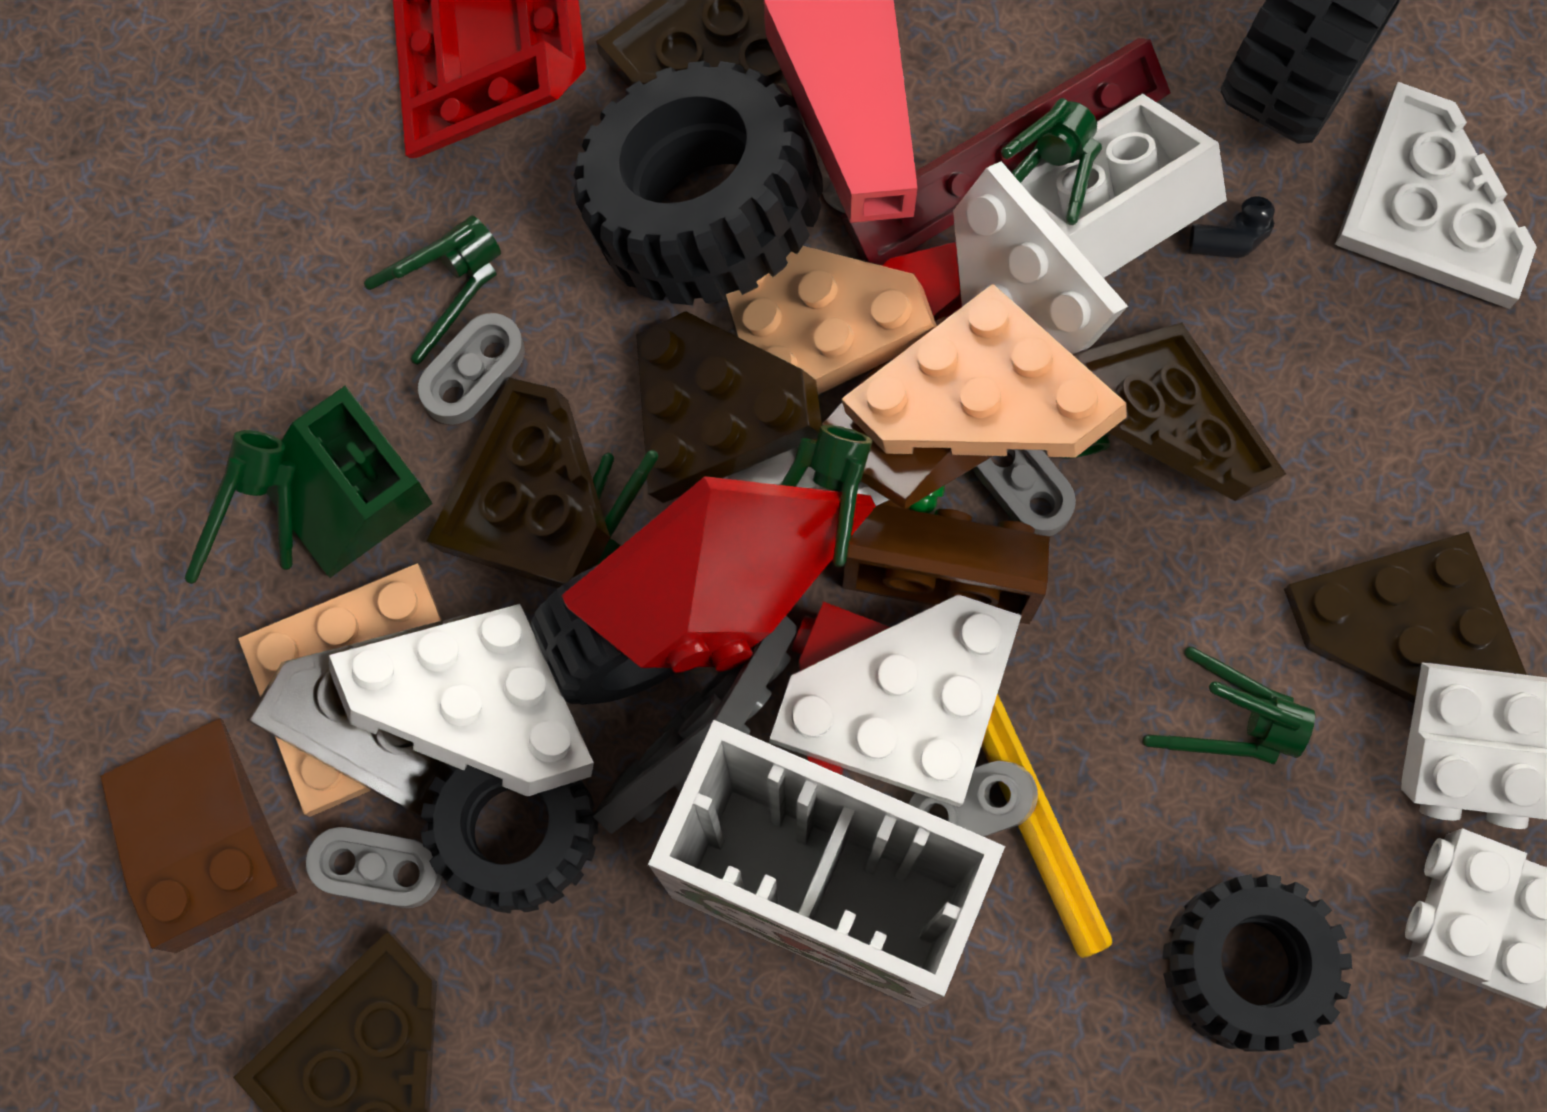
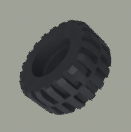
(1302, 61)
(673, 130)

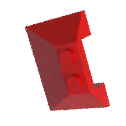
(481, 64)
(712, 572)

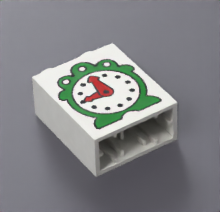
(824, 866)

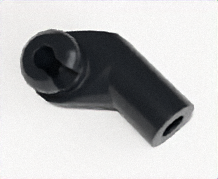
(1239, 236)

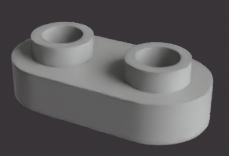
(466, 367)
(1028, 478)
(978, 811)
(375, 869)

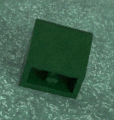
(346, 482)

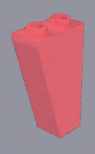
(852, 97)

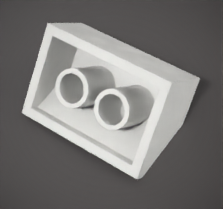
(1141, 186)

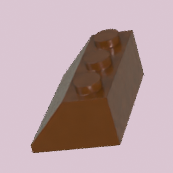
(948, 555)

